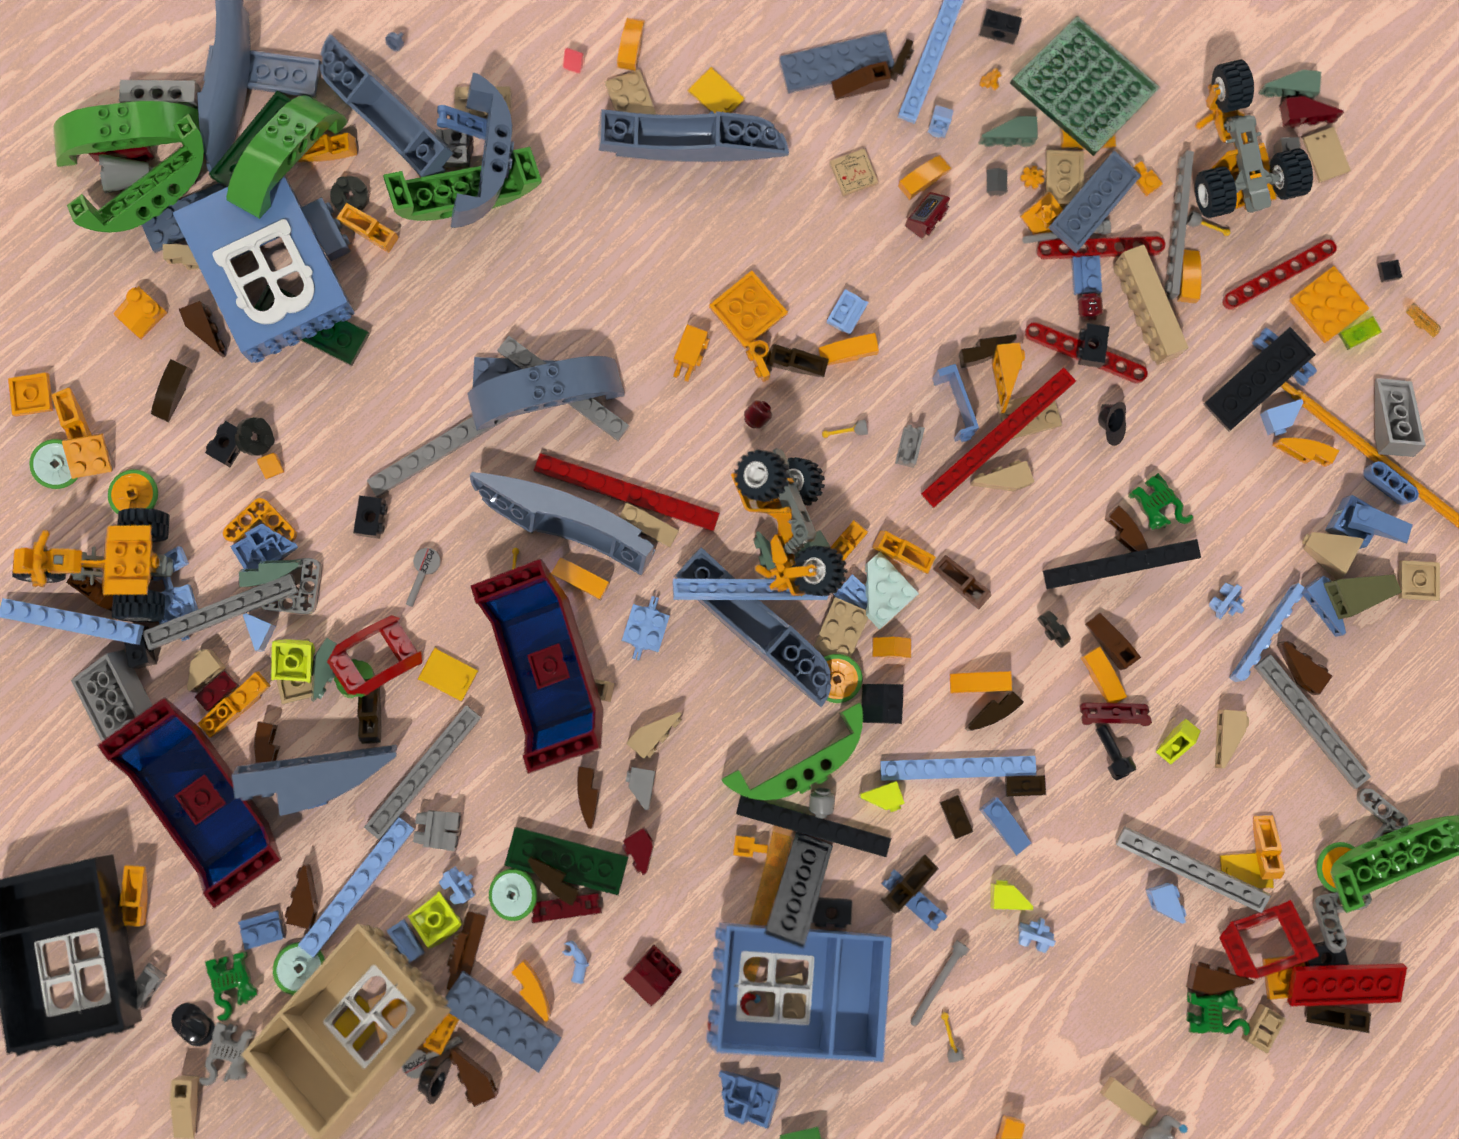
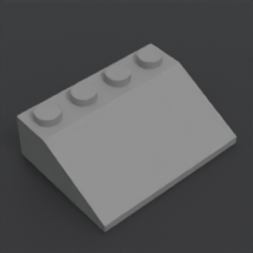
(111, 693)

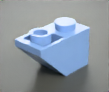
(940, 121)
(1165, 901)

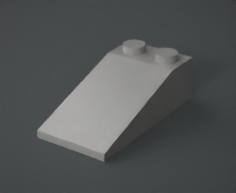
(1397, 419)

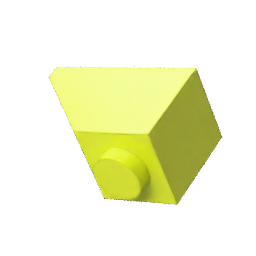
(1178, 741)
(885, 796)
(1007, 897)

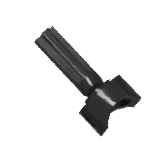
(1121, 766)

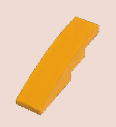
(849, 539)

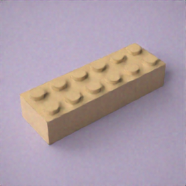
(1150, 305)

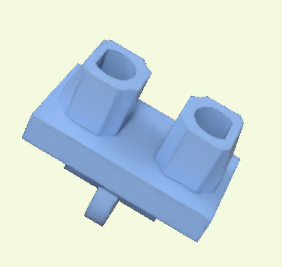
(1222, 607)
(459, 884)
(1038, 932)

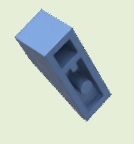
(1379, 523)
(1319, 600)
(1005, 825)

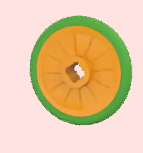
(132, 481)
(850, 678)
(1326, 861)

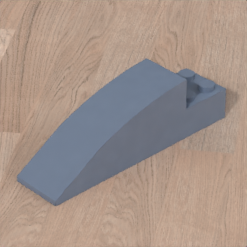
(310, 779)

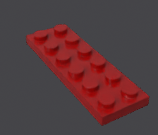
(1346, 984)

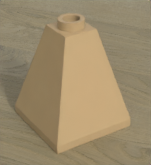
(1332, 551)

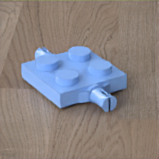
(178, 601)
(645, 628)

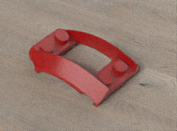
(397, 641)
(1293, 928)

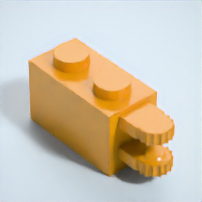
(690, 350)

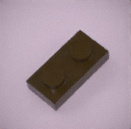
(905, 54)
(1025, 786)
(956, 817)

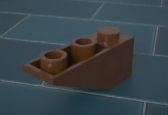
(862, 81)
(198, 320)
(92, 592)
(1113, 642)
(1304, 671)
(304, 900)
(1213, 981)
(476, 1079)

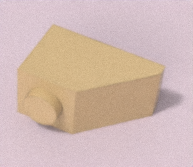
(203, 669)

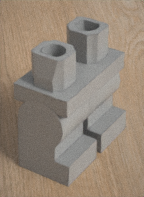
(459, 144)
(436, 829)

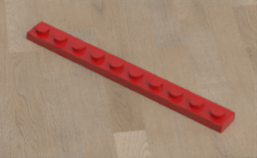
(998, 437)
(626, 492)

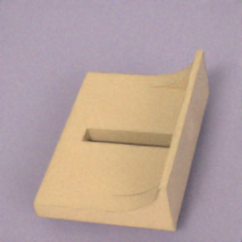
(1268, 1019)

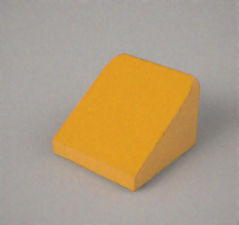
(270, 465)

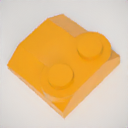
(139, 312)

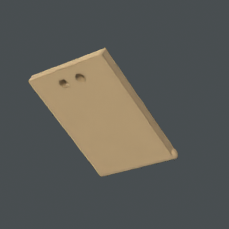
(1326, 154)

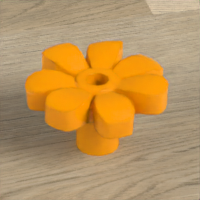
(991, 79)
(1032, 177)

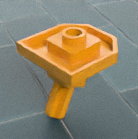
(1042, 214)

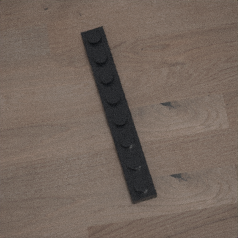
(1122, 564)
(813, 826)

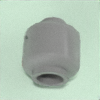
(822, 802)

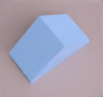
(259, 631)

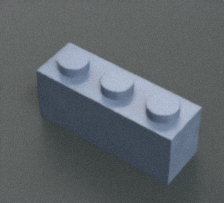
(327, 228)

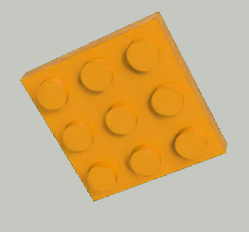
(1329, 304)
(748, 309)

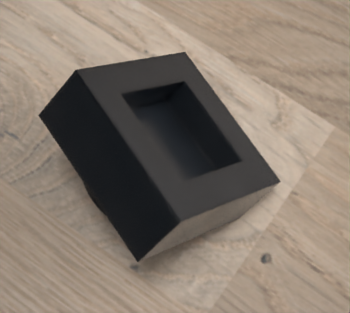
(1389, 271)

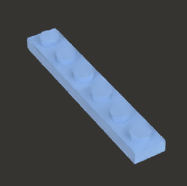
(1271, 627)

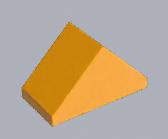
(891, 647)

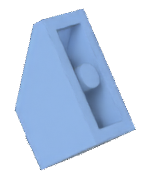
(1281, 417)

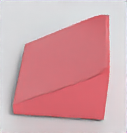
(573, 60)

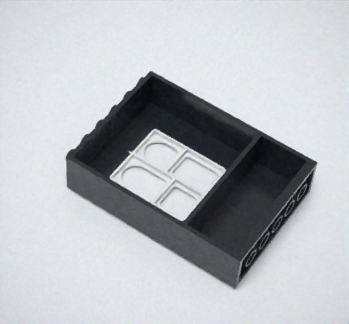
(55, 907)

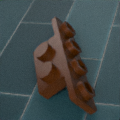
(466, 947)

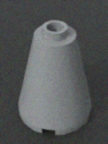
(120, 172)

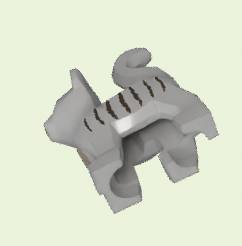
(227, 1049)

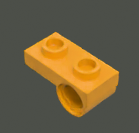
(760, 367)

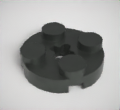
(349, 184)
(264, 436)
(1053, 629)

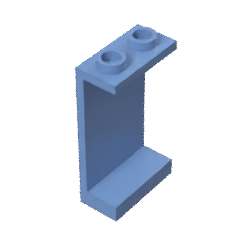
(952, 375)

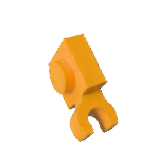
(1148, 181)
(745, 846)

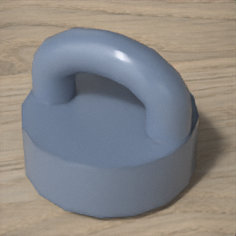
(394, 41)

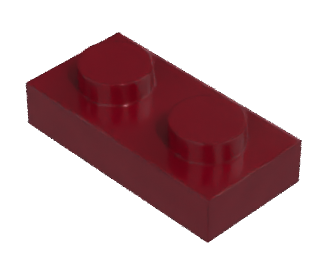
(216, 691)

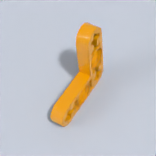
(263, 516)

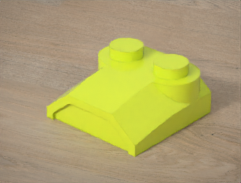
(292, 660)
(435, 921)

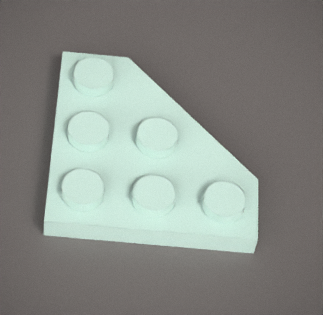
(885, 590)

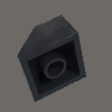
(882, 703)

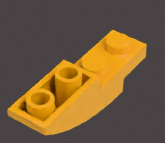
(234, 705)

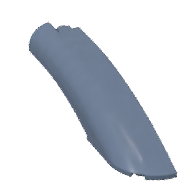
(226, 82)
(383, 109)
(690, 137)
(565, 516)
(764, 632)

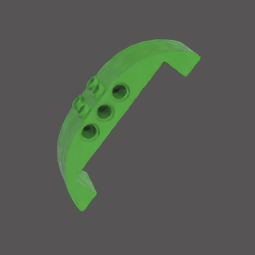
(117, 128)
(278, 149)
(151, 192)
(435, 195)
(836, 754)
(1394, 858)

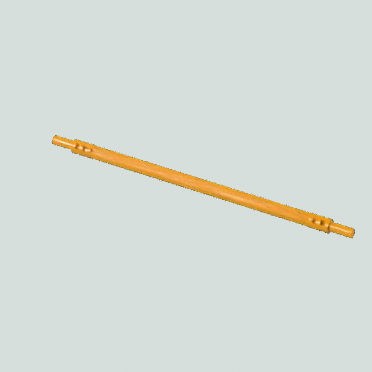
(1370, 452)

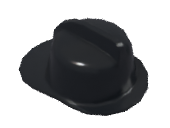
(1113, 420)
(192, 1024)
(433, 1079)

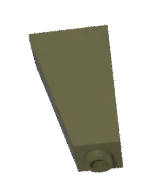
(1359, 594)

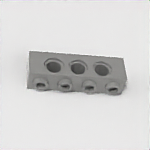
(132, 89)

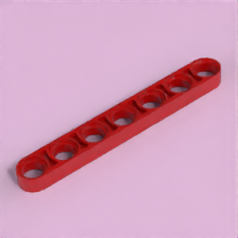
(1109, 243)
(1288, 272)
(1058, 346)

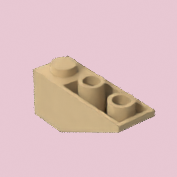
(1007, 479)
(648, 736)
(184, 1105)

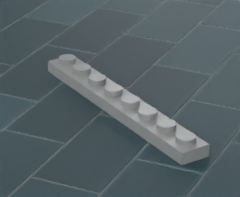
(1178, 232)
(588, 408)
(426, 456)
(220, 612)
(1312, 721)
(422, 772)
(1193, 869)

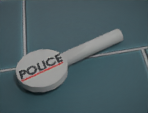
(426, 562)
(420, 1060)

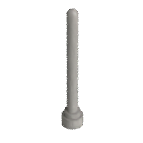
(1104, 228)
(958, 951)

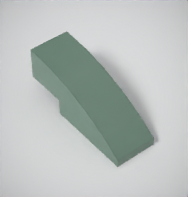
(266, 572)

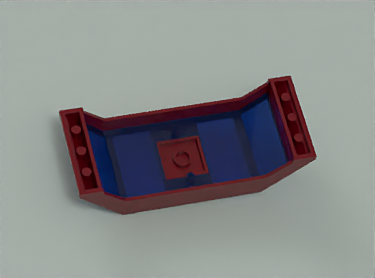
(543, 664)
(194, 798)

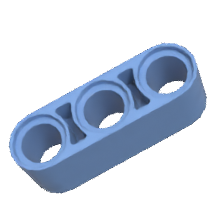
(1381, 481)

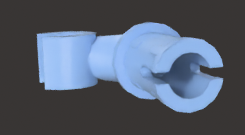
(580, 962)

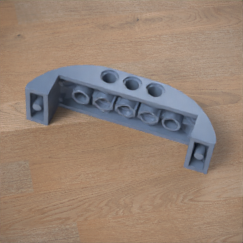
(496, 153)
(544, 388)

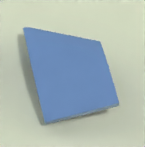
(262, 545)
(748, 1099)

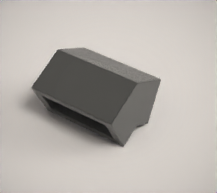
(996, 181)

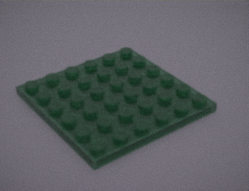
(1084, 85)

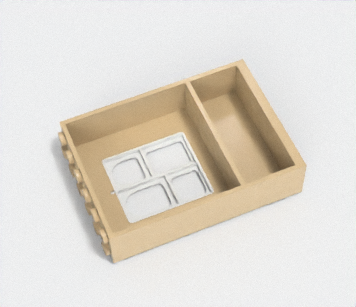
(313, 1064)

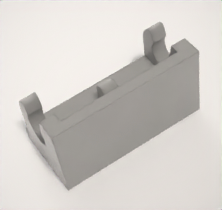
(909, 446)
(148, 984)

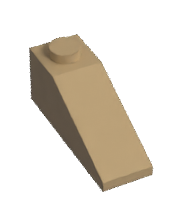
(649, 525)
(1230, 731)

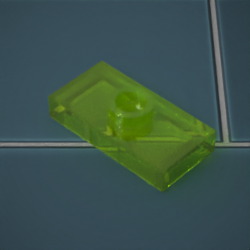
(1360, 333)

